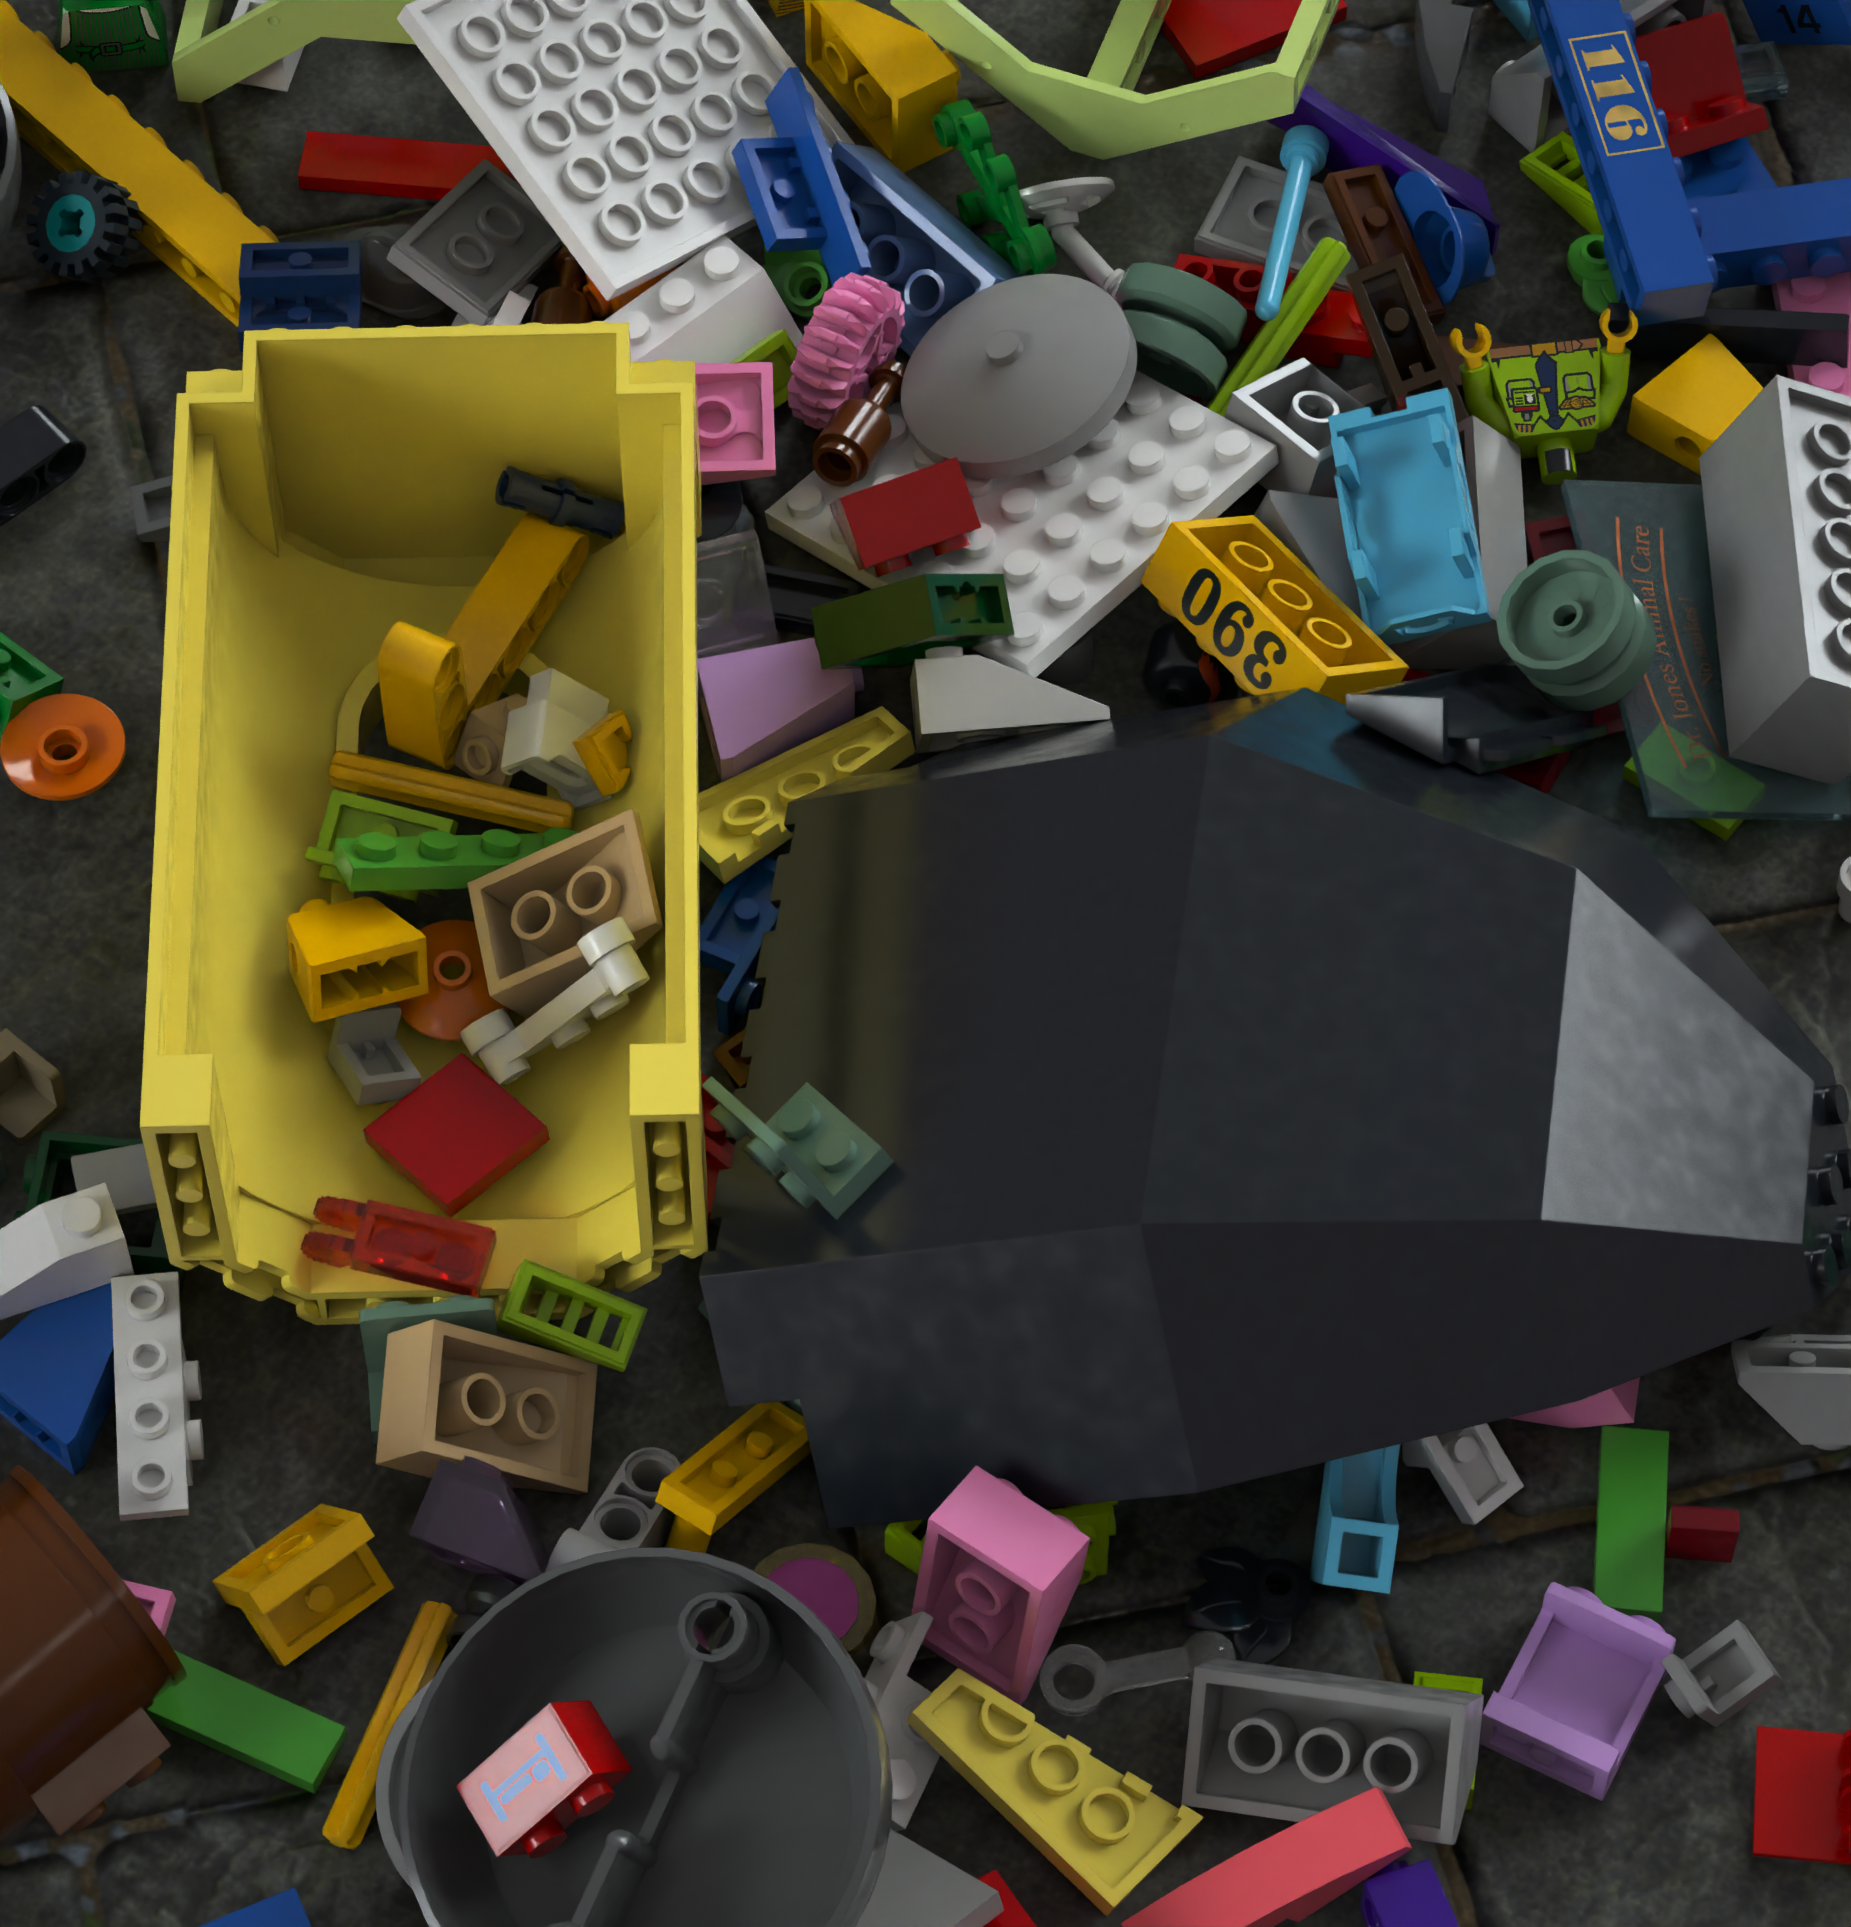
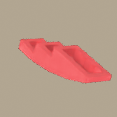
(1289, 1871)

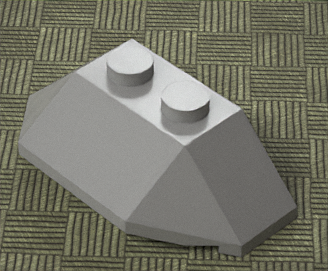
(1800, 1384)

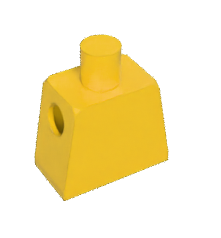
(1692, 402)
(354, 957)

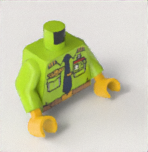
(1548, 393)

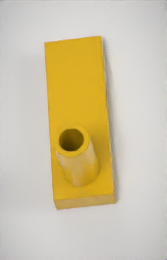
(731, 1473)

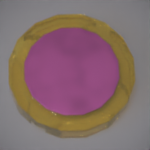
(829, 1585)

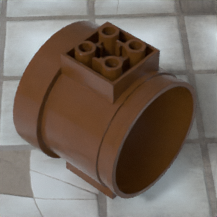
(72, 1669)

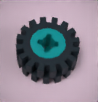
(104, 222)

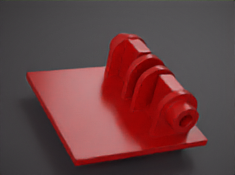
(1802, 1795)

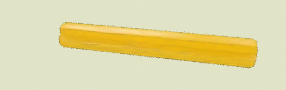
(449, 793)
(412, 1671)

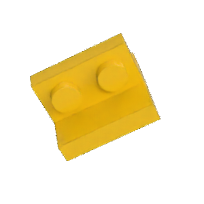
(306, 1581)

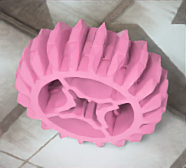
(842, 345)

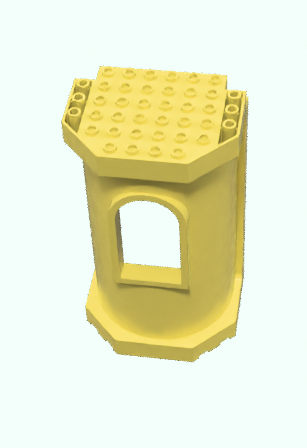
(306, 519)

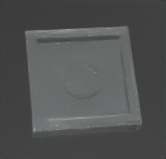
(732, 596)

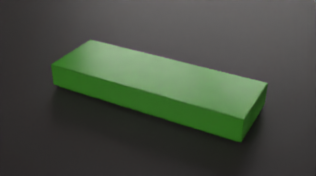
(1631, 1520)
(250, 1724)

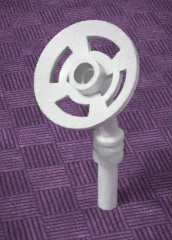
(1058, 207)

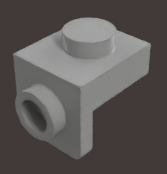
(370, 1056)
(1720, 1675)

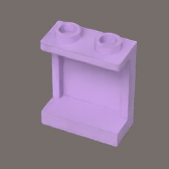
(1577, 1690)

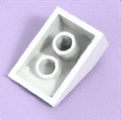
(980, 699)

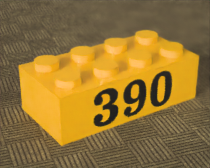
(1265, 611)

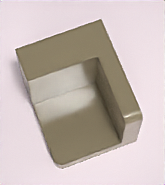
(29, 1089)

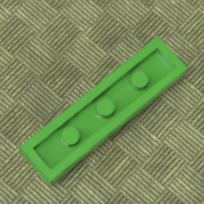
(434, 858)

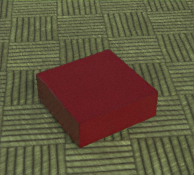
(1702, 1533)

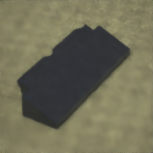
(1474, 717)

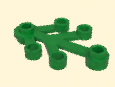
(1029, 248)

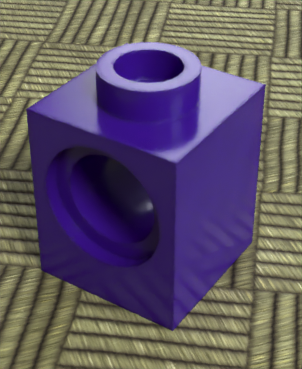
(1406, 1897)

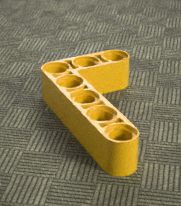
(437, 681)

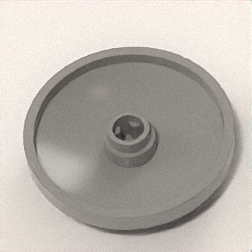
(1019, 375)

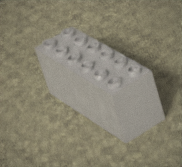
(1783, 578)

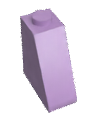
(770, 702)

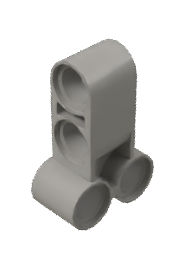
(624, 1511)

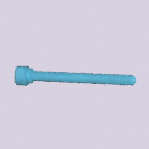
(1302, 156)

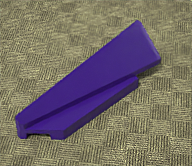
(1361, 143)

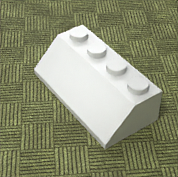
(706, 309)

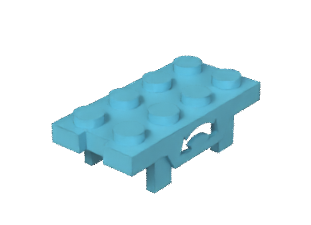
(1409, 519)

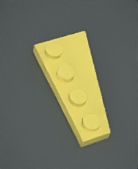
(747, 813)
(1073, 1808)

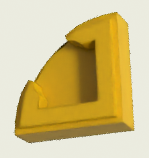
(605, 752)

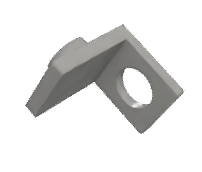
(125, 1175)

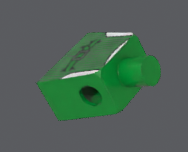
(112, 34)

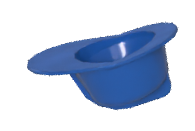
(1448, 238)

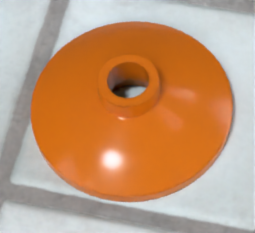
(60, 728)
(455, 1002)

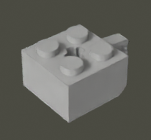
(1293, 413)

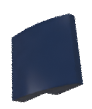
(300, 286)

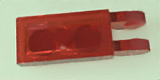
(403, 1245)

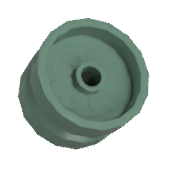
(1180, 326)
(1576, 630)

